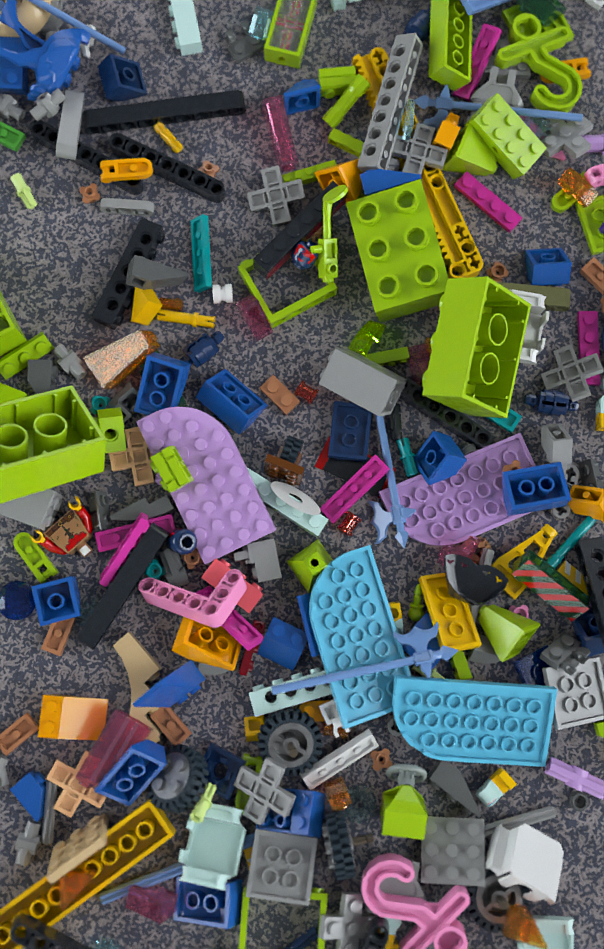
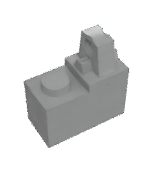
(557, 444)
(264, 557)

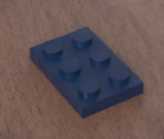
(349, 432)

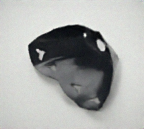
(470, 582)

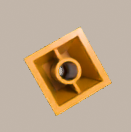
(342, 174)

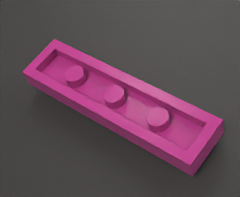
(479, 58)
(488, 202)
(588, 339)
(354, 488)
(112, 538)
(128, 543)
(238, 626)

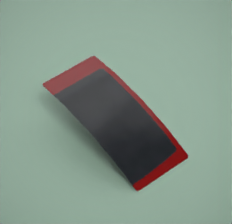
(347, 468)

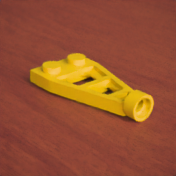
(515, 587)

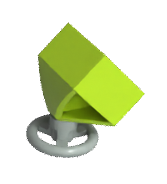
(402, 807)

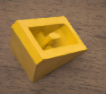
(145, 306)

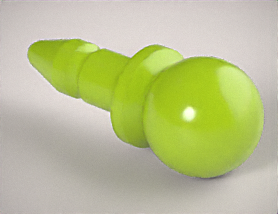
(416, 612)

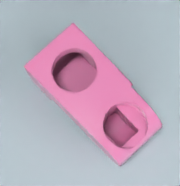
(595, 175)

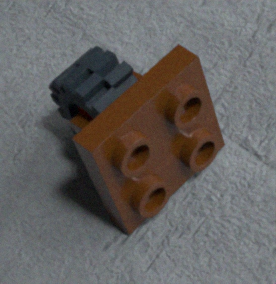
(286, 462)

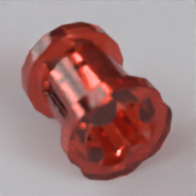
(306, 392)
(349, 523)

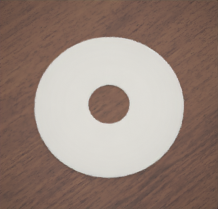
(283, 490)

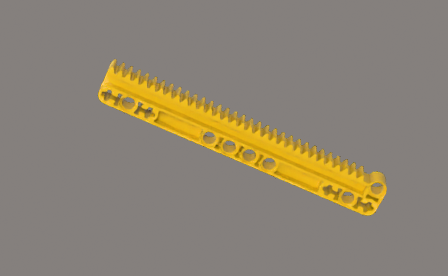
(441, 203)

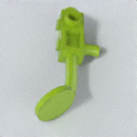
(327, 246)

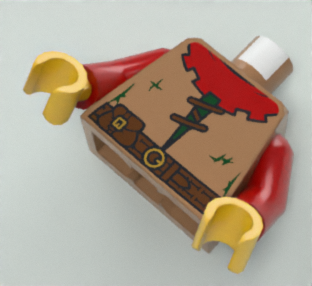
(69, 532)

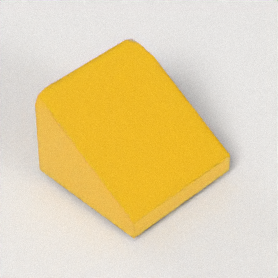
(252, 727)

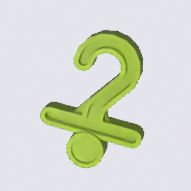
(533, 49)

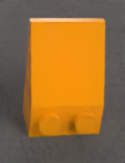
(206, 644)
(72, 717)

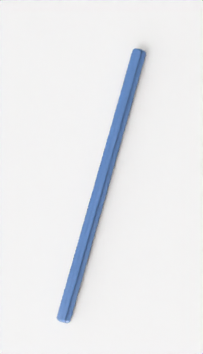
(163, 874)

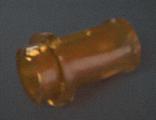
(172, 304)
(328, 730)

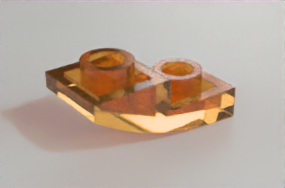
(577, 185)
(337, 794)

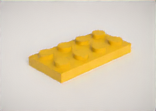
(453, 616)

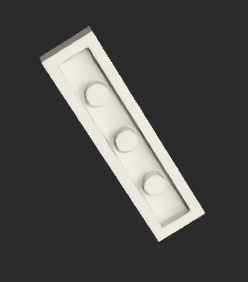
(339, 759)

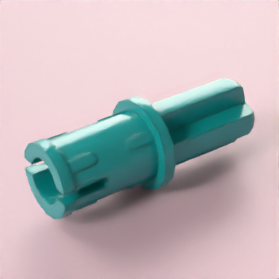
(407, 457)

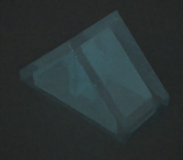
(261, 23)

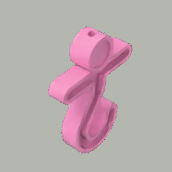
(434, 920)

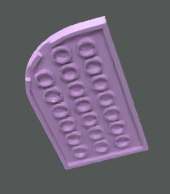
(222, 499)
(462, 503)

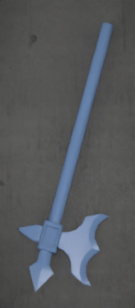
(75, 23)
(445, 104)
(398, 514)
(416, 639)

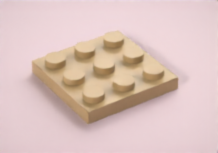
(78, 847)

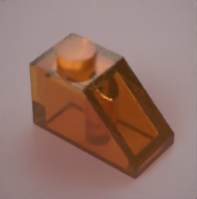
(522, 927)

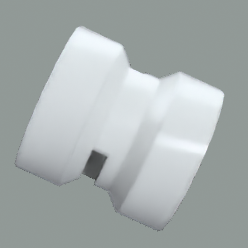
(222, 293)

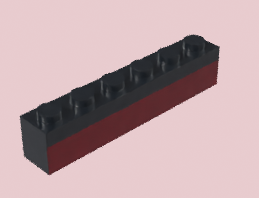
(299, 229)

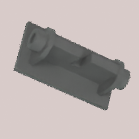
(589, 471)
(99, 502)

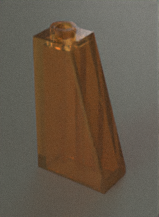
(119, 359)

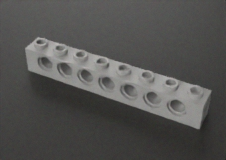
(390, 103)

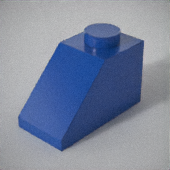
(31, 793)

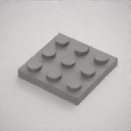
(578, 696)
(453, 851)
(281, 867)

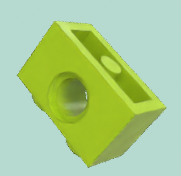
(112, 419)

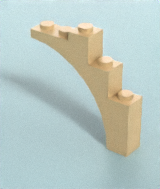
(140, 669)

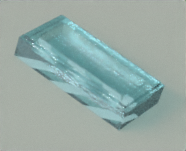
(408, 121)

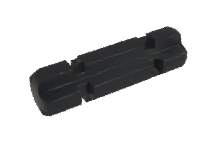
(395, 423)

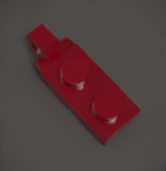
(246, 663)

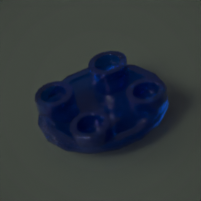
(16, 600)

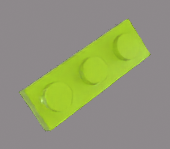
(18, 358)

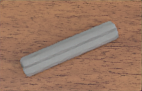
(49, 812)

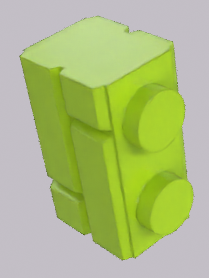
(335, 80)
(171, 469)

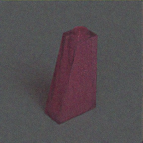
(279, 132)
(115, 739)

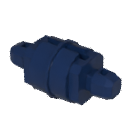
(419, 24)
(202, 349)
(550, 407)

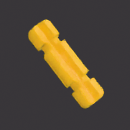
(168, 137)

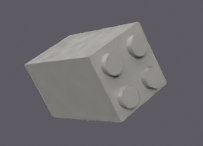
(362, 381)
(34, 509)

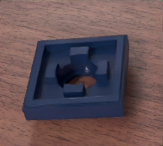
(215, 756)

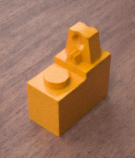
(447, 132)
(587, 501)

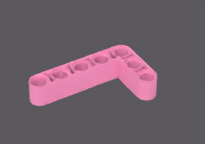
(208, 611)

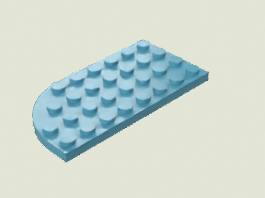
(355, 631)
(475, 719)

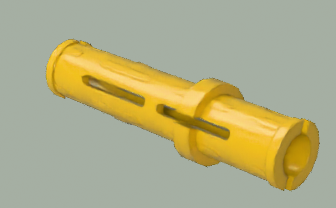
(186, 318)

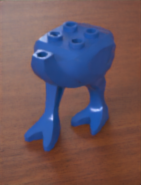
(50, 59)

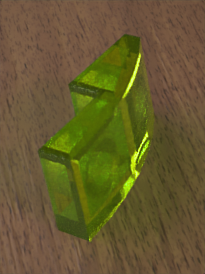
(366, 336)

